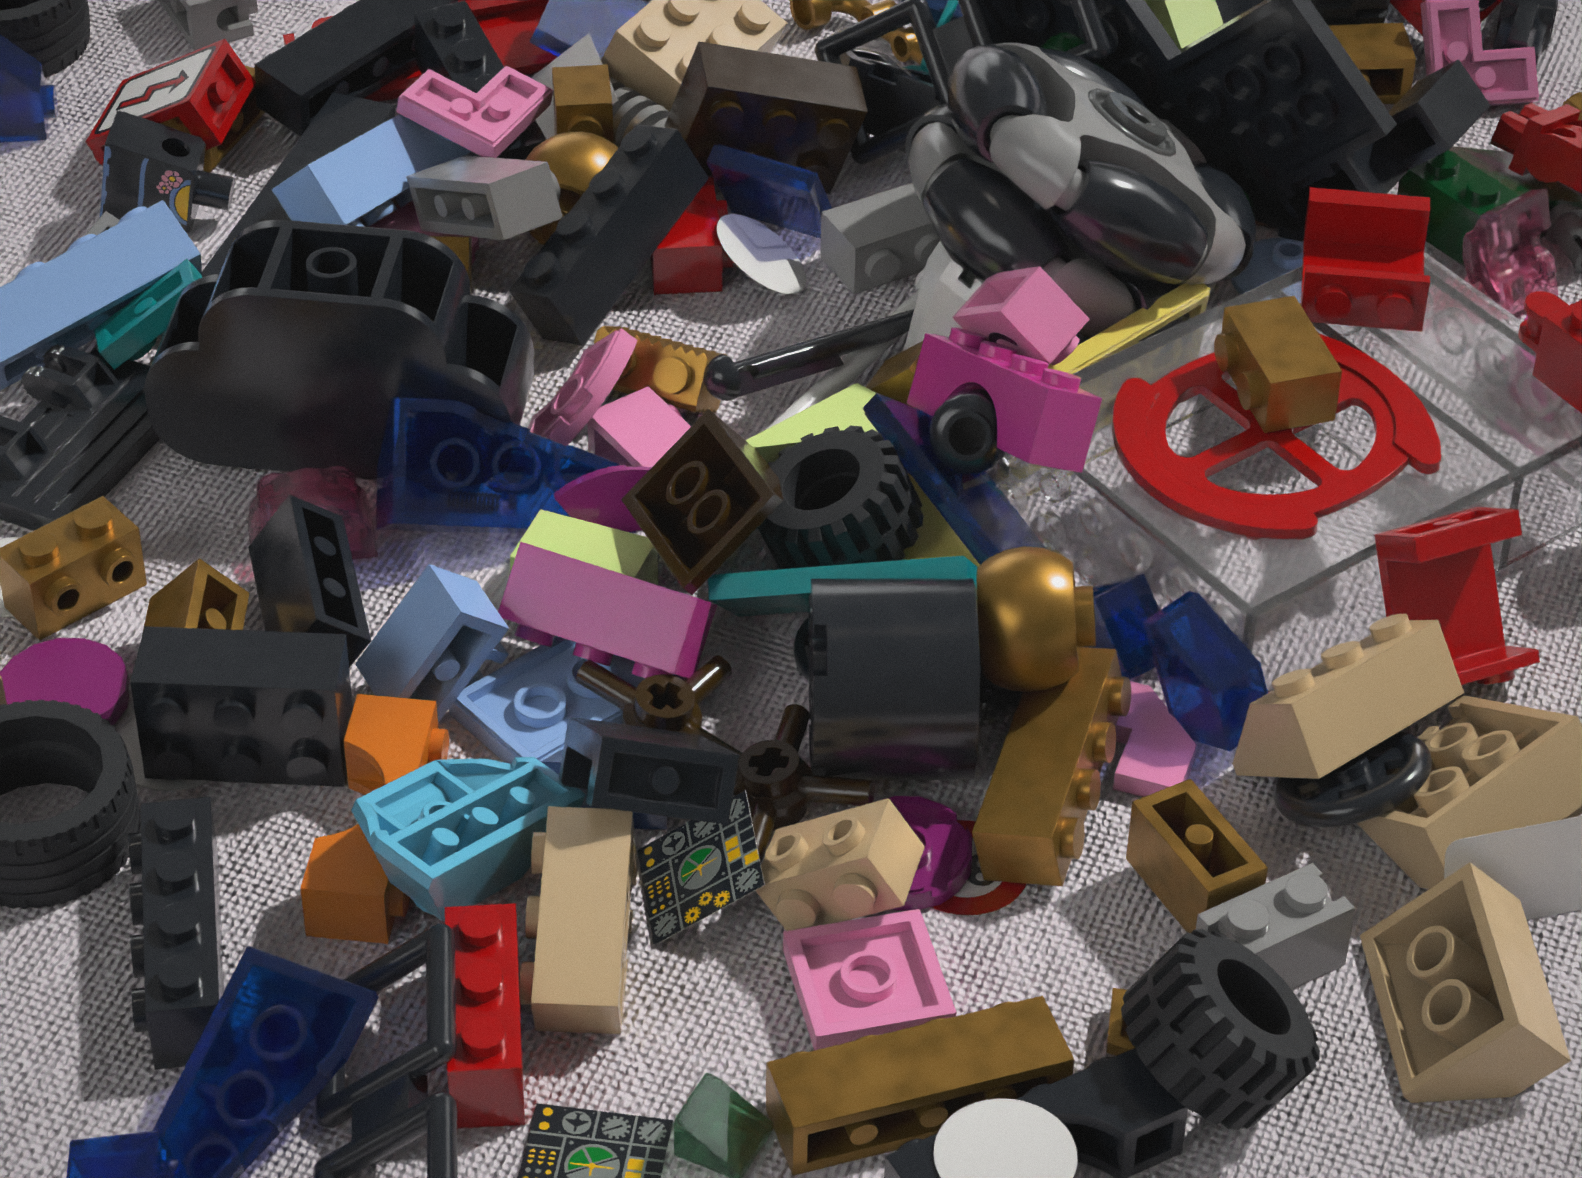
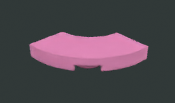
(585, 389)

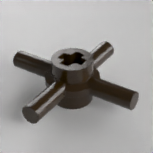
(661, 699)
(782, 783)

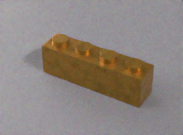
(1051, 774)
(909, 1081)

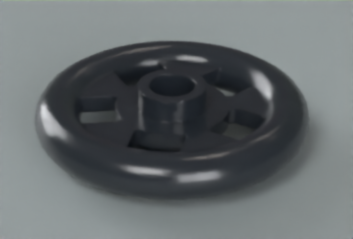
(1359, 787)

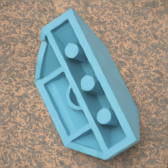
(460, 827)

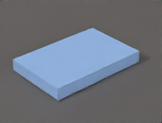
(529, 700)

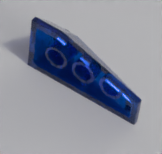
(468, 471)
(260, 1061)

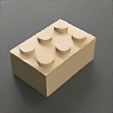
(659, 41)

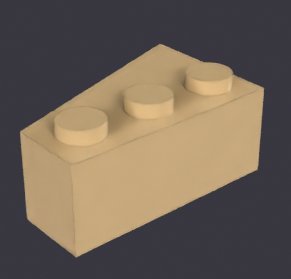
(580, 920)

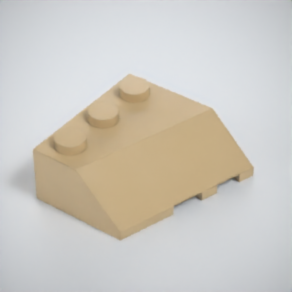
(1489, 774)

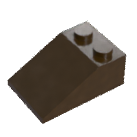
(703, 499)

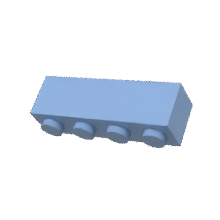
(365, 175)
(86, 286)

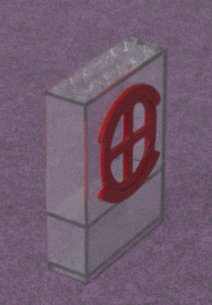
(1430, 414)

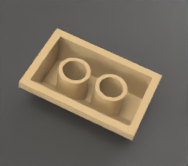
(1348, 701)
(1463, 993)

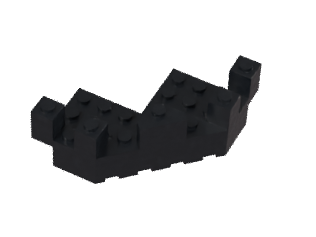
(1267, 98)

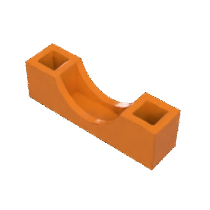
(343, 883)

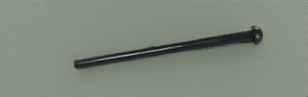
(732, 379)

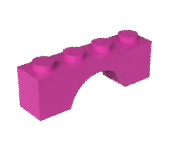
(1037, 408)

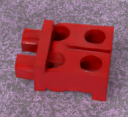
(1543, 143)

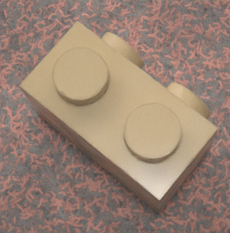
(840, 866)

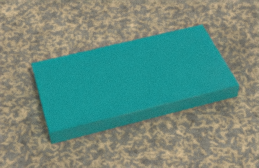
(789, 589)

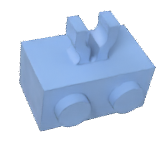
(435, 641)

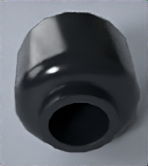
(966, 432)

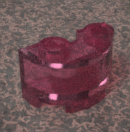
(1508, 254)
(327, 488)

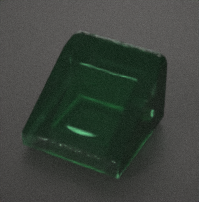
(720, 1129)

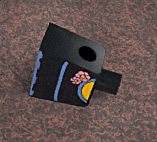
(155, 164)

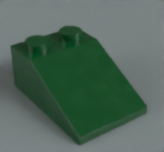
(1466, 185)

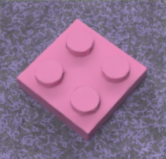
(866, 977)

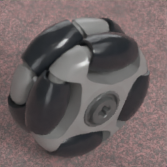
(1074, 176)

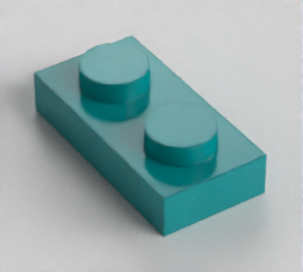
(137, 325)

